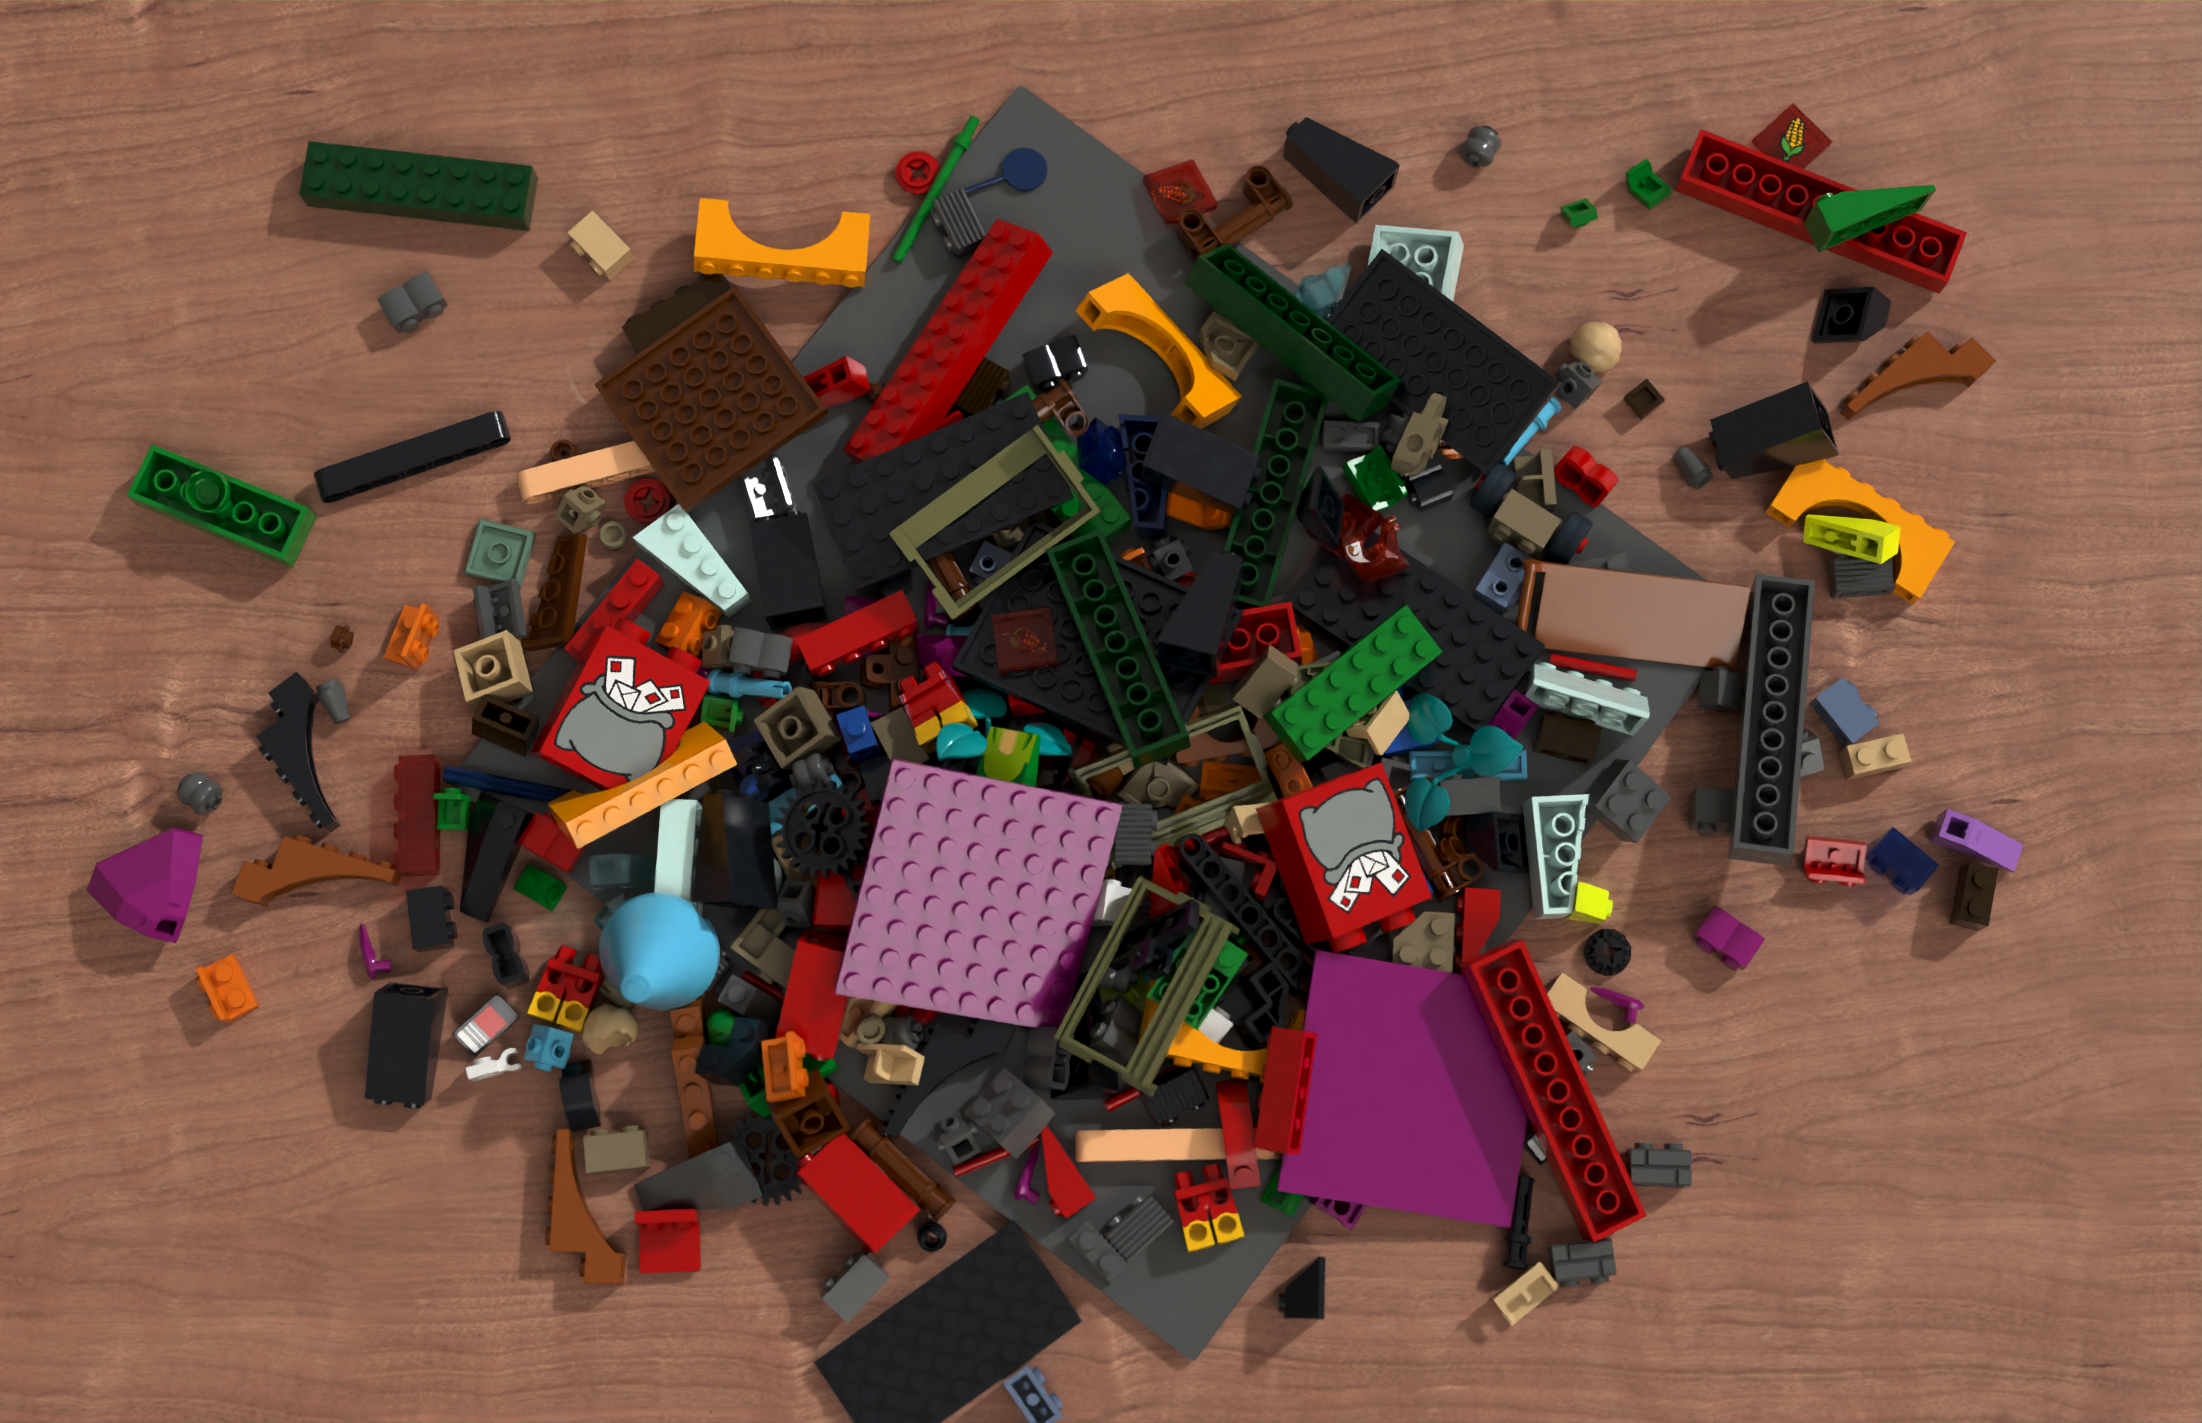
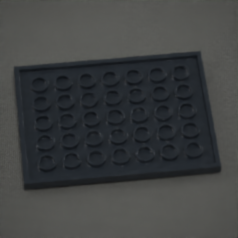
(1072, 686)

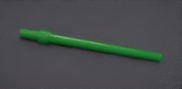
(960, 143)

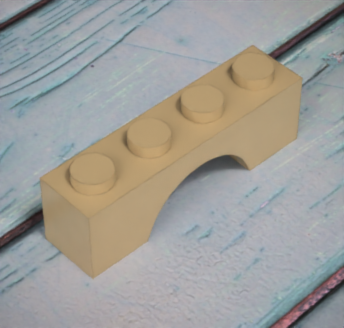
(1631, 1046)

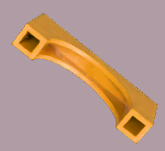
(726, 250)
(1129, 309)
(1823, 485)
(591, 815)
(1194, 1047)

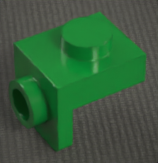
(1646, 185)
(721, 711)
(453, 809)
(540, 887)

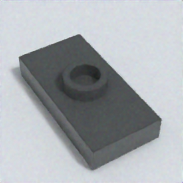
(1350, 435)

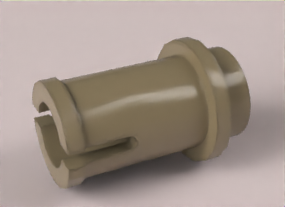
(614, 996)

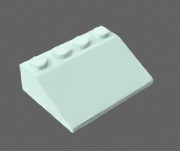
(1426, 252)
(1583, 698)

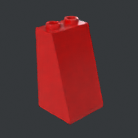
(810, 1001)
(856, 1192)

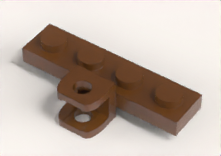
(892, 668)

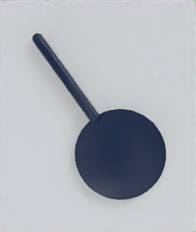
(1021, 169)

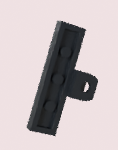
(1149, 941)

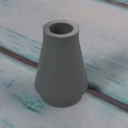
(1694, 470)
(334, 700)

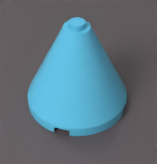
(659, 951)

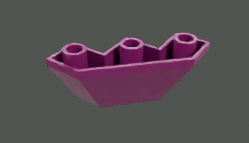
(150, 883)

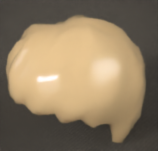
(1596, 345)
(609, 1027)

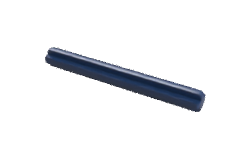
(503, 784)

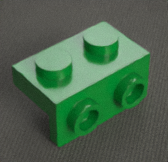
(1374, 480)

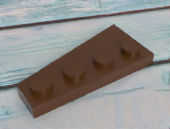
(559, 596)

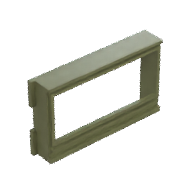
(976, 488)
(1204, 816)
(1175, 1002)

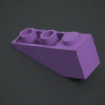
(1975, 840)

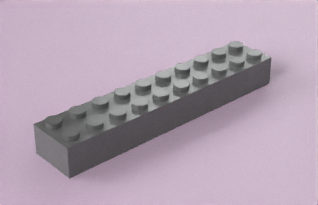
(1772, 720)

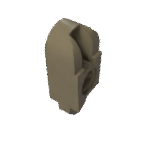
(1420, 438)

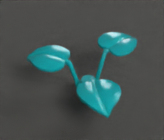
(960, 741)
(1488, 754)

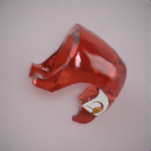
(1381, 559)

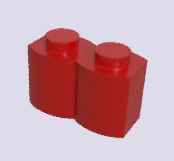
(1582, 473)
(550, 843)

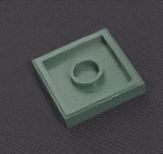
(500, 552)

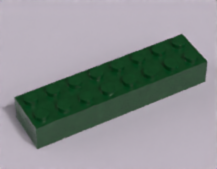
(418, 186)
(1292, 332)
(1285, 453)
(1118, 649)

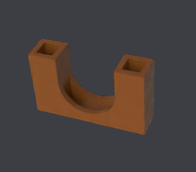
(1206, 746)

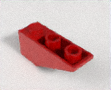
(1167, 876)
(1478, 918)

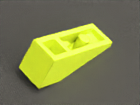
(1853, 536)

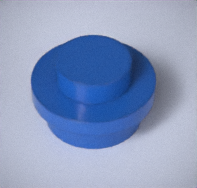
(748, 787)

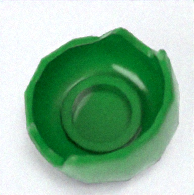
(207, 491)

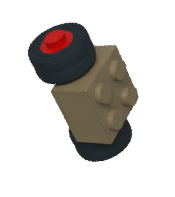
(1524, 522)

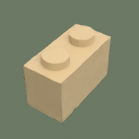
(600, 246)
(1874, 756)

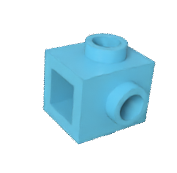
(548, 1047)

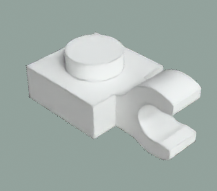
(486, 1068)

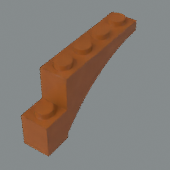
(1922, 364)
(304, 864)
(693, 1090)
(573, 1224)

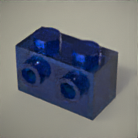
(1101, 451)
(1900, 862)

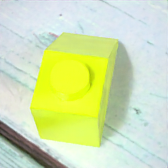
(1591, 904)

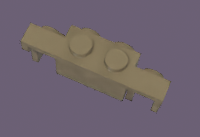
(764, 949)

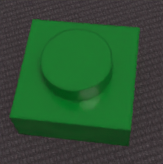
(1579, 213)

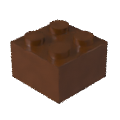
(809, 1119)

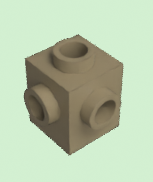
(580, 509)
(717, 647)

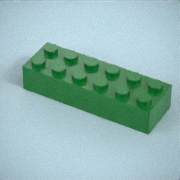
(1112, 517)
(249, 520)
(1352, 684)

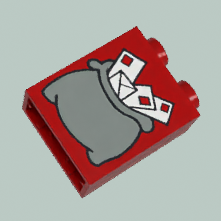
(621, 708)
(1345, 857)

